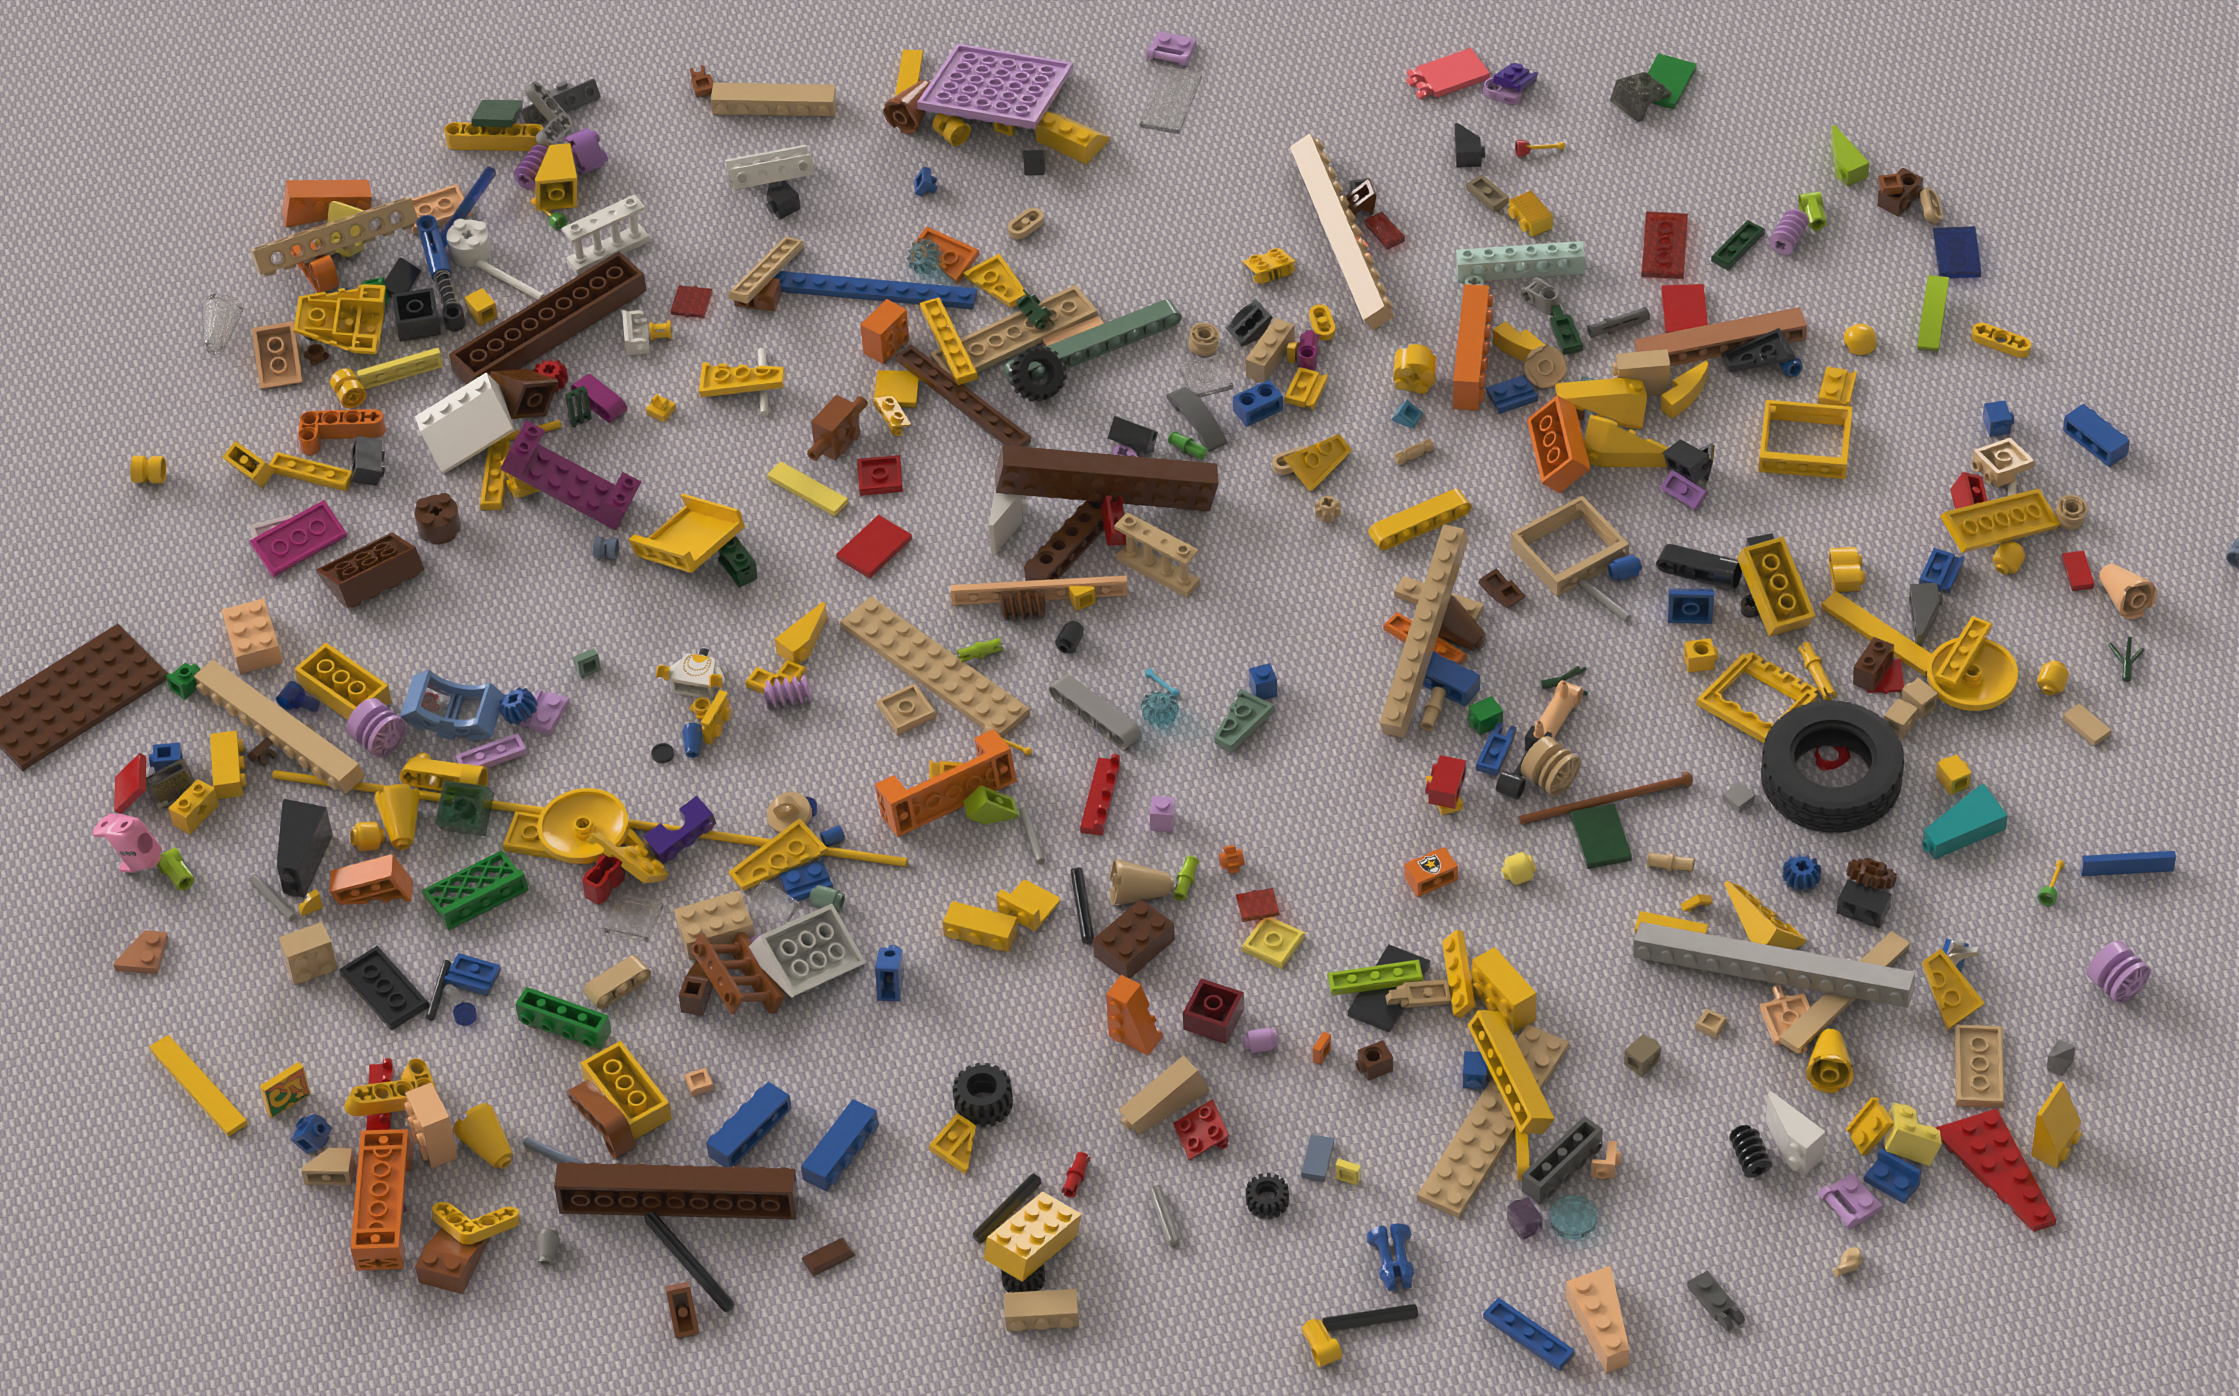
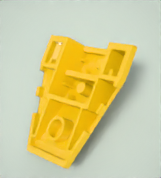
(344, 318)

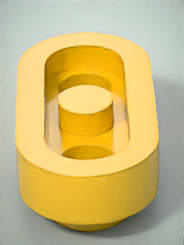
(1322, 322)

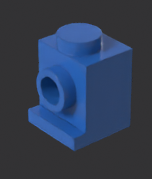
(165, 755)

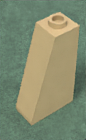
(1164, 1096)

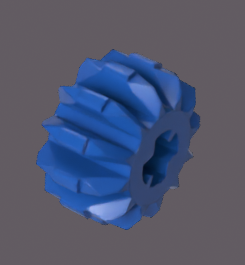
(518, 706)
(1801, 872)

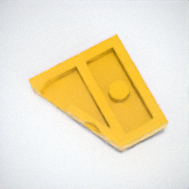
(955, 1143)

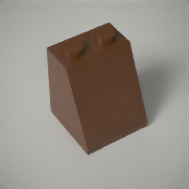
(525, 392)

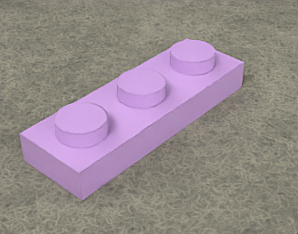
(494, 752)

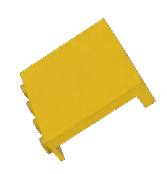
(690, 534)

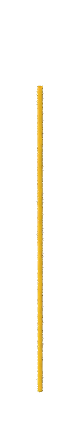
(633, 824)

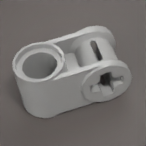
(1540, 295)

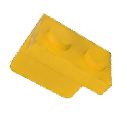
(1027, 903)

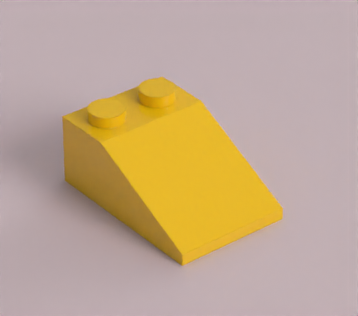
(2056, 1128)

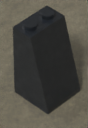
(302, 844)

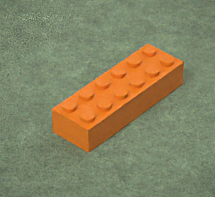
(1472, 347)

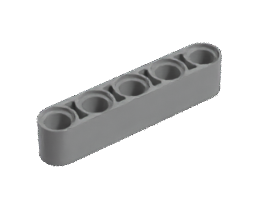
(1095, 711)

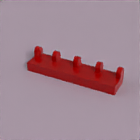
(1100, 795)
(378, 1074)

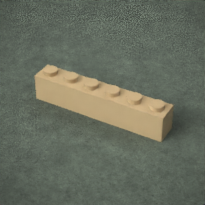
(773, 99)

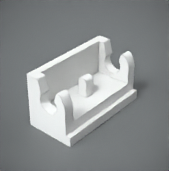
(635, 333)

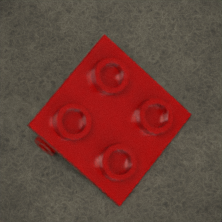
(1202, 1130)

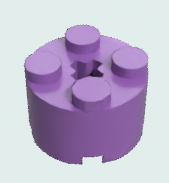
(586, 151)

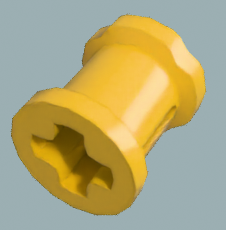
(660, 326)

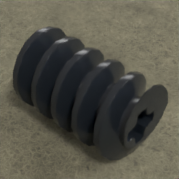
(1750, 1151)

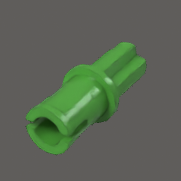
(1187, 445)

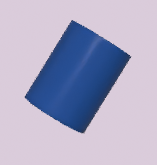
(832, 836)

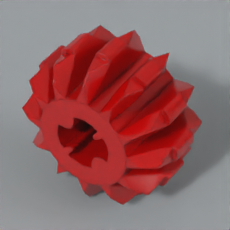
(555, 370)

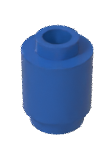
(1624, 568)

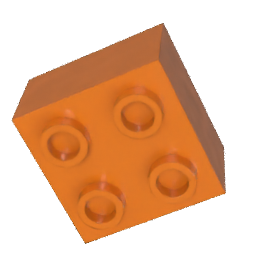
(885, 331)

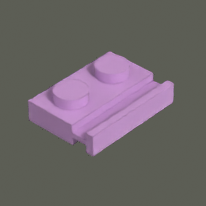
(548, 713)

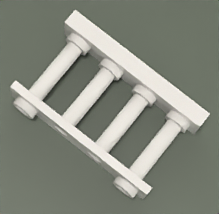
(770, 167)
(619, 241)

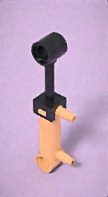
(1565, 699)

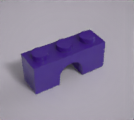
(667, 843)

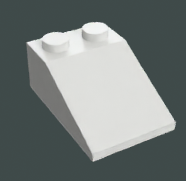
(1005, 518)
(1795, 1135)

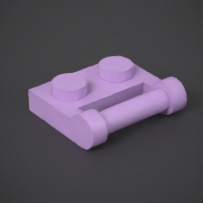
(1172, 48)
(1855, 1196)

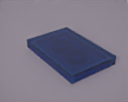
(1957, 252)

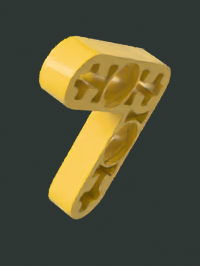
(475, 1230)

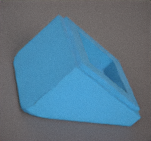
(1407, 414)

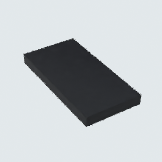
(384, 988)
(1372, 1005)

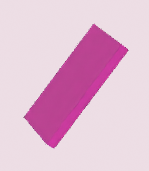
(298, 538)

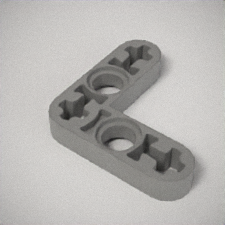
(551, 111)

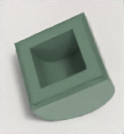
(587, 663)

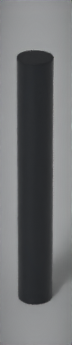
(438, 991)

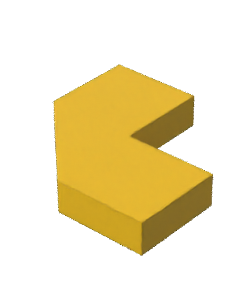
(758, 677)

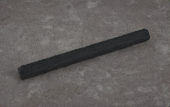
(689, 1261)

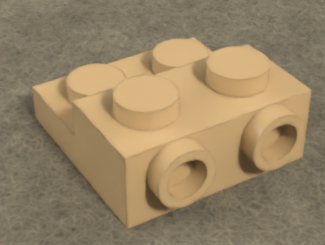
(2001, 462)

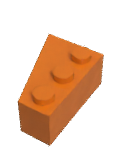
(371, 880)
(1129, 1016)

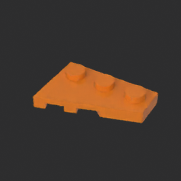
(955, 256)

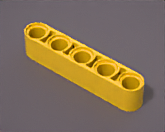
(515, 138)
(1419, 519)

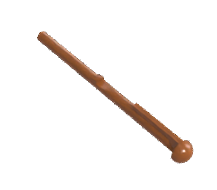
(1686, 780)

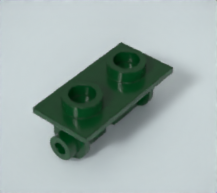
(1030, 304)

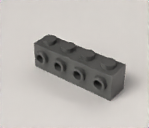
(1562, 1160)

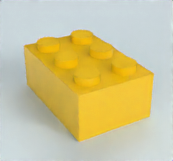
(1503, 989)

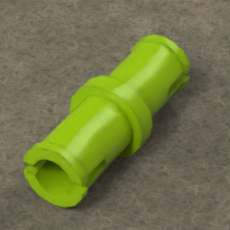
(979, 650)
(1185, 878)

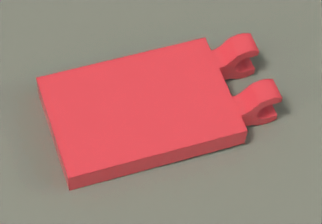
(1448, 74)

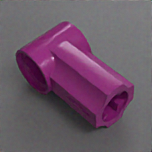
(1308, 350)

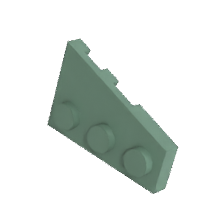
(1244, 718)

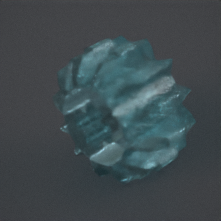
(924, 256)
(1159, 707)

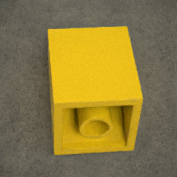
(556, 179)

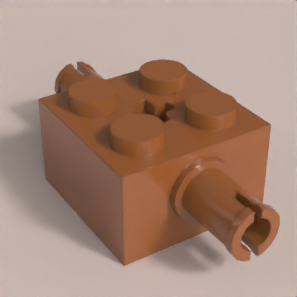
(836, 427)

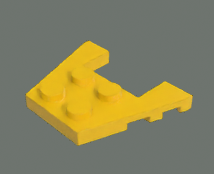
(635, 857)

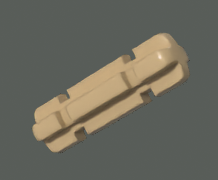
(1414, 451)

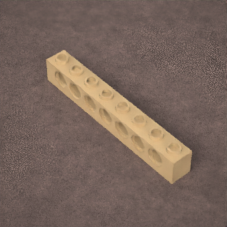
(262, 254)

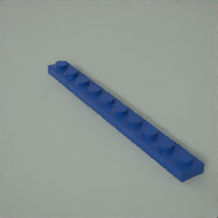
(875, 289)

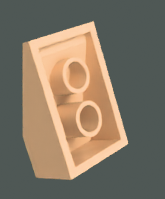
(277, 355)

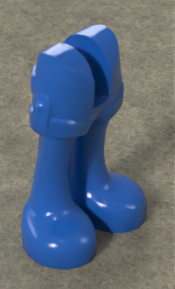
(1390, 1270)

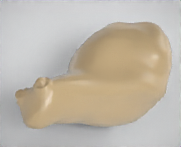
(1849, 1261)

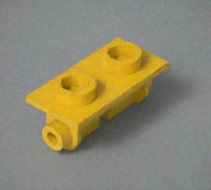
(892, 413)

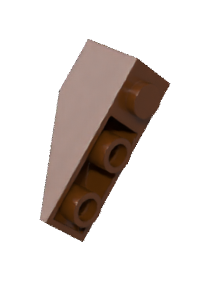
(695, 991)

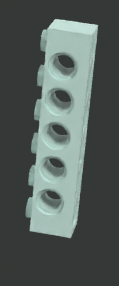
(1521, 261)

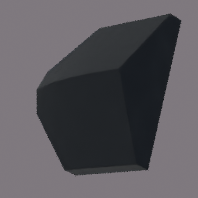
(1249, 323)

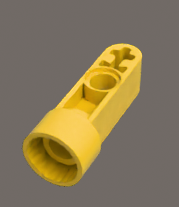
(432, 773)

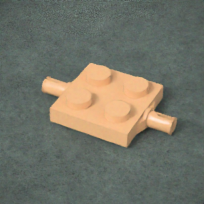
(1782, 1013)

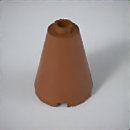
(903, 110)

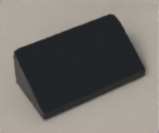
(401, 277)

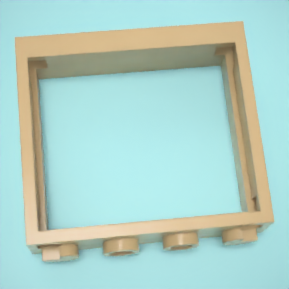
(1585, 569)

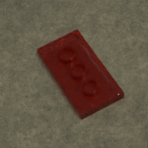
(1664, 245)

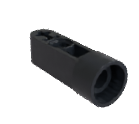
(1700, 566)

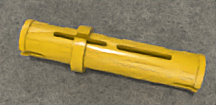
(1814, 664)

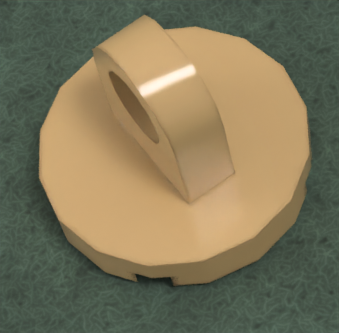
(787, 809)

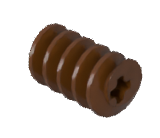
(1023, 606)

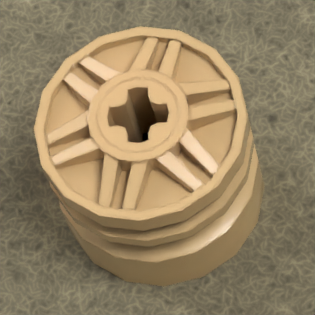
(1550, 766)

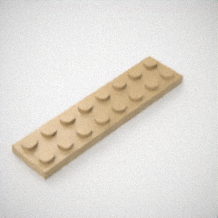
(1018, 333)

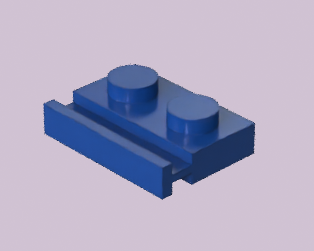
(1512, 394)
(1942, 569)
(802, 880)
(472, 974)

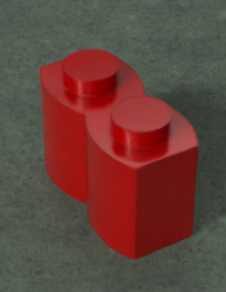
(603, 878)

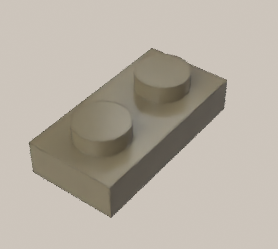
(1487, 193)

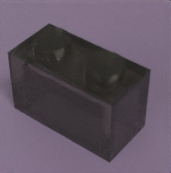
(169, 784)

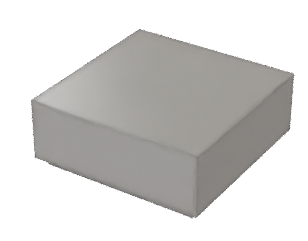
(1738, 796)

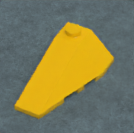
(1614, 398)
(1615, 447)
(1761, 922)

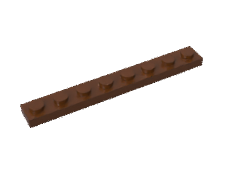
(962, 397)

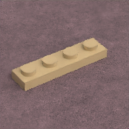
(1411, 589)

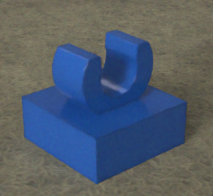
(924, 182)

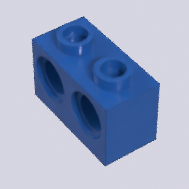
(1257, 403)

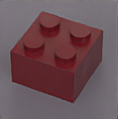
(1213, 1010)

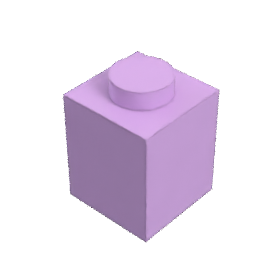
(1162, 813)

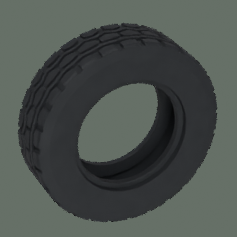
(1832, 807)

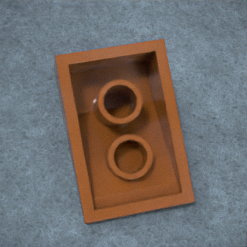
(448, 1262)

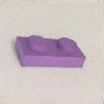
(1684, 490)

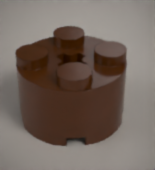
(437, 518)

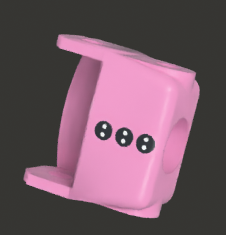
(130, 840)

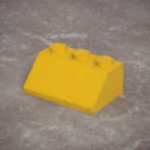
(1069, 137)

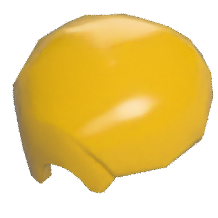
(1860, 339)

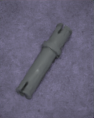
(1609, 324)

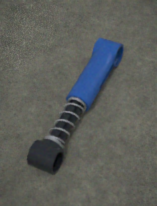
(440, 272)

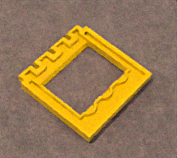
(1768, 673)

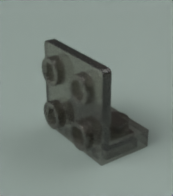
(1636, 92)

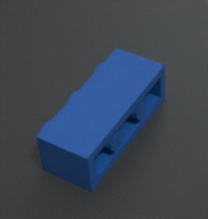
(2096, 435)
(1455, 679)

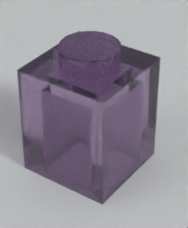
(1524, 1218)

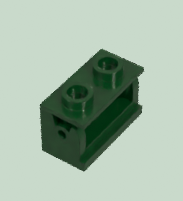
(737, 562)

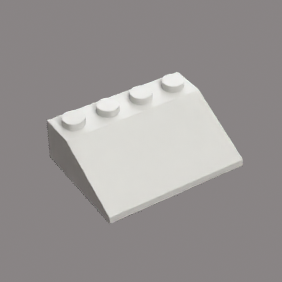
(465, 422)
(807, 951)

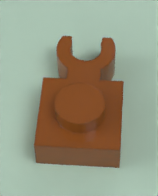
(701, 83)

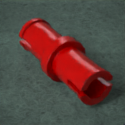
(1076, 1174)

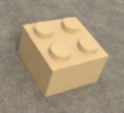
(308, 953)

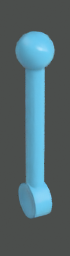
(1149, 673)

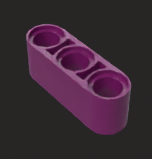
(601, 398)

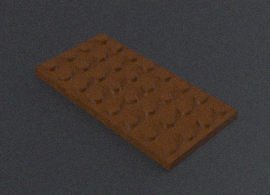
(75, 695)

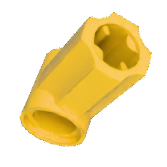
(1323, 1347)

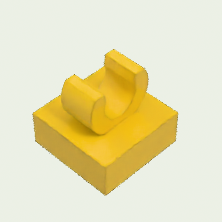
(660, 408)

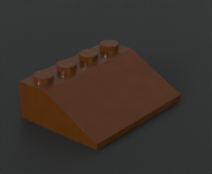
(371, 569)

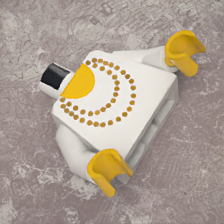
(693, 675)

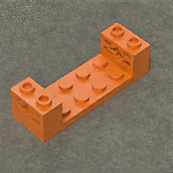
(942, 794)
(380, 1199)

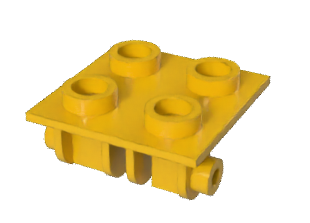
(1264, 265)

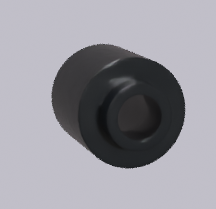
(1069, 637)

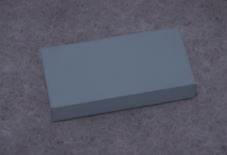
(1317, 1157)

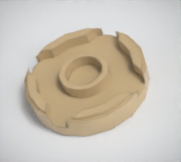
(1545, 367)

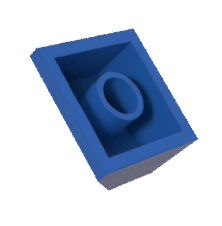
(1690, 606)

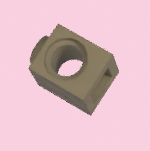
(1642, 1055)

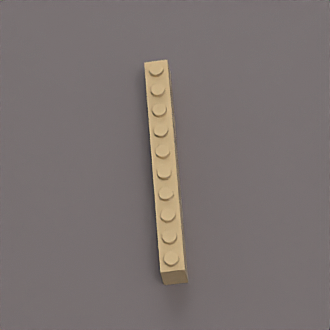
(1423, 631)
(279, 726)

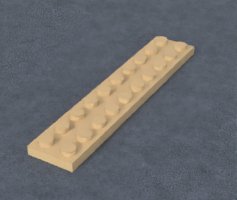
(934, 667)
(1486, 1131)

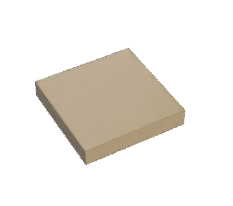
(906, 709)

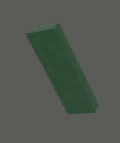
(1737, 245)

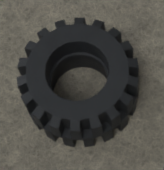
(1022, 381)
(983, 1079)

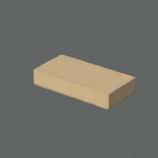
(2086, 724)

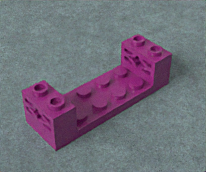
(567, 480)

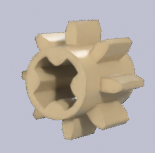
(1327, 509)

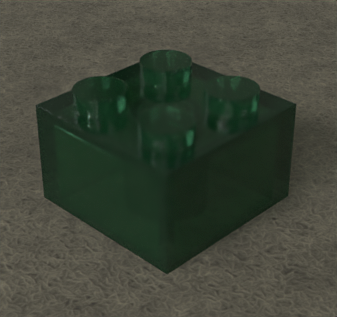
(464, 808)

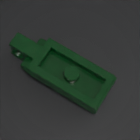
(1565, 331)

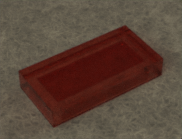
(1384, 230)

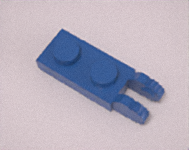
(1495, 750)

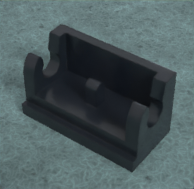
(1133, 435)
(1687, 461)

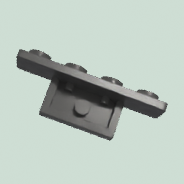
(568, 98)

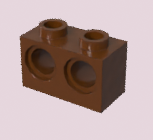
(1897, 203)
(1873, 664)

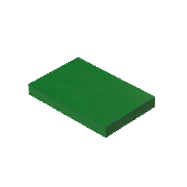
(1674, 75)

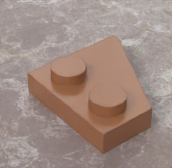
(143, 954)

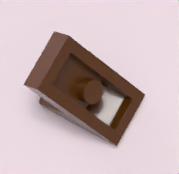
(1362, 198)

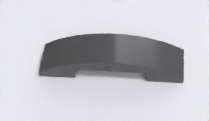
(1199, 417)

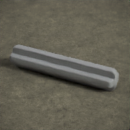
(1164, 1215)

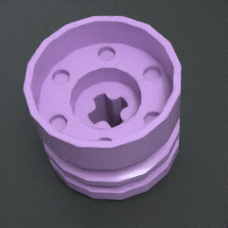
(376, 727)
(2118, 971)

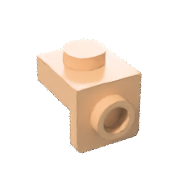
(1606, 1168)

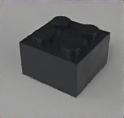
(416, 314)

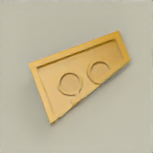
(997, 280)

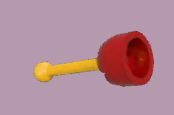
(1523, 147)

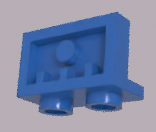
(1893, 1176)

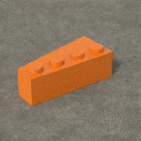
(310, 199)

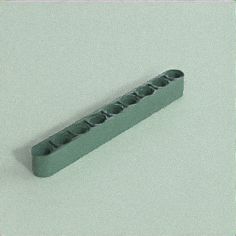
(1108, 337)

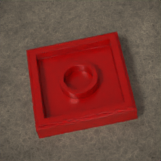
(879, 475)
(130, 783)

